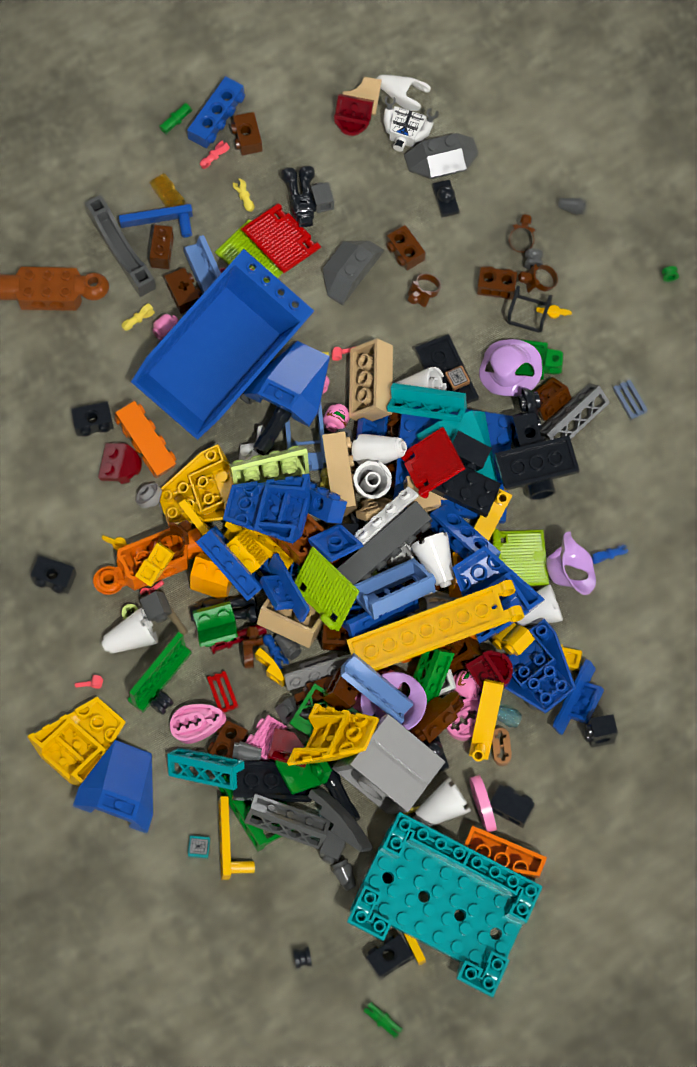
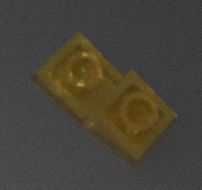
(166, 191)

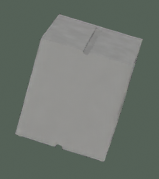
(392, 768)

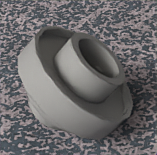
(149, 495)

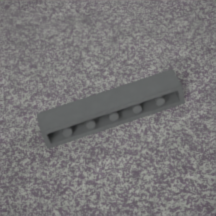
(386, 544)

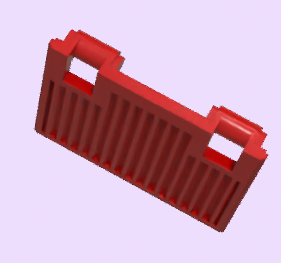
(281, 238)
(433, 462)

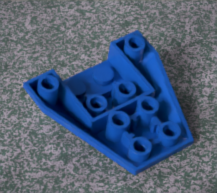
(293, 382)
(541, 670)
(120, 786)

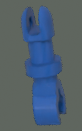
(609, 553)
(274, 650)

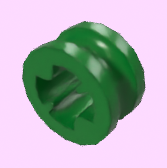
(670, 273)

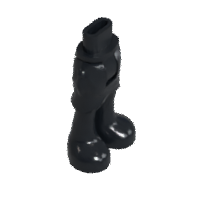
(302, 205)
(249, 613)

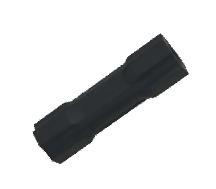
(267, 438)
(338, 792)

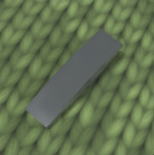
(344, 823)

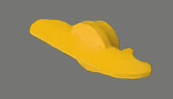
(554, 311)
(117, 543)

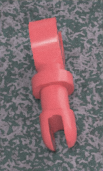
(220, 148)

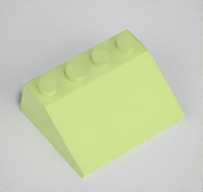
(272, 466)

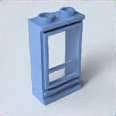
(316, 460)
(390, 578)

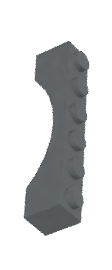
(111, 233)

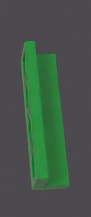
(435, 672)

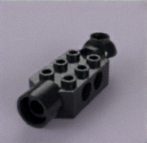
(525, 432)

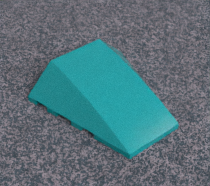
(474, 425)

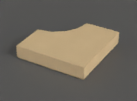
(367, 89)
(371, 508)

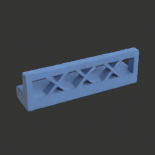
(198, 258)
(376, 688)

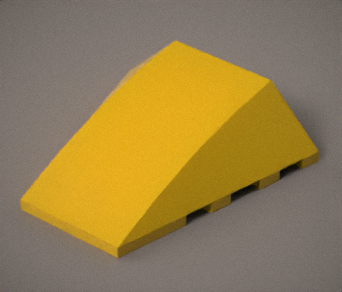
(334, 736)
(78, 739)

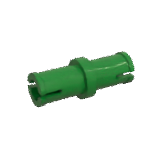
(175, 118)
(383, 1020)

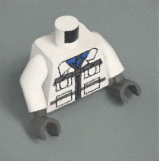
(406, 126)

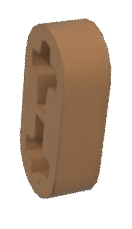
(506, 747)

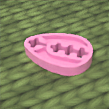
(192, 713)
(465, 731)
(482, 803)

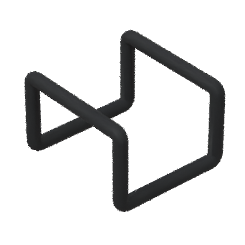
(546, 304)

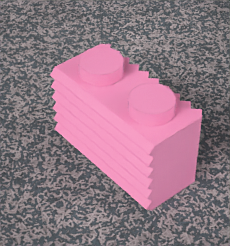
(263, 735)

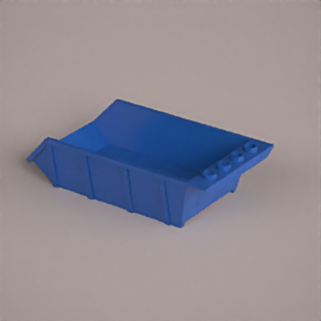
(221, 345)

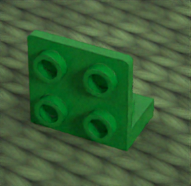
(215, 624)
(302, 778)

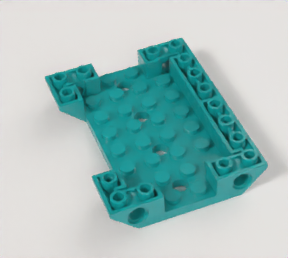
(454, 881)

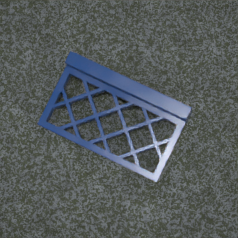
(215, 546)
(363, 622)

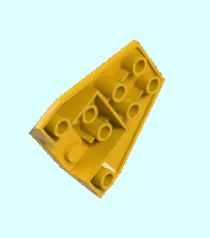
(203, 483)

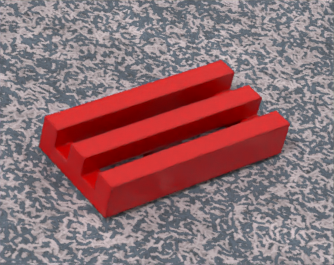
(217, 677)

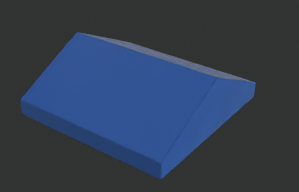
(335, 542)

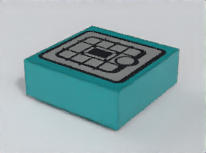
(199, 847)

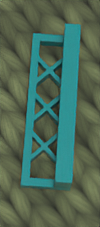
(427, 399)
(202, 763)

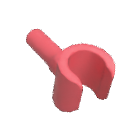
(337, 353)
(151, 589)
(96, 682)

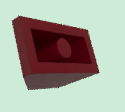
(282, 745)

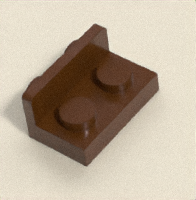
(552, 397)

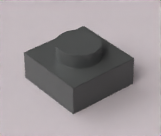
(287, 710)

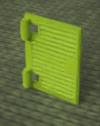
(241, 241)
(524, 554)
(326, 589)

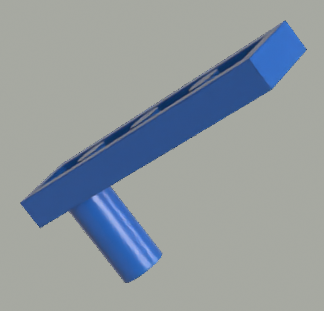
(181, 212)

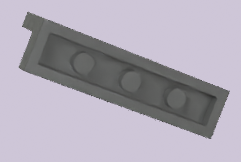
(574, 409)
(288, 818)

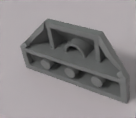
(442, 156)
(349, 268)

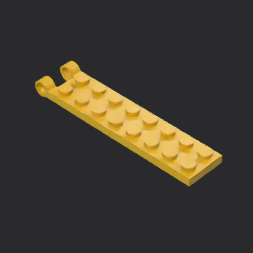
(436, 627)

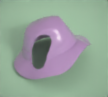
(505, 359)
(575, 556)
(417, 695)

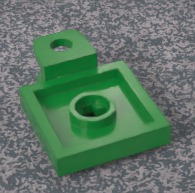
(551, 360)

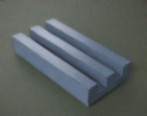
(629, 384)

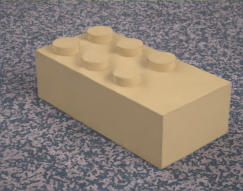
(370, 380)
(340, 468)

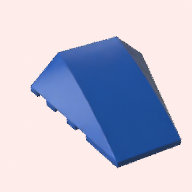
(271, 506)
(485, 570)

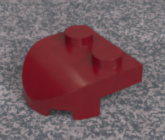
(353, 114)
(119, 463)
(490, 666)

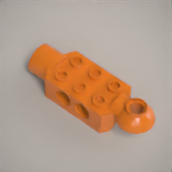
(132, 556)

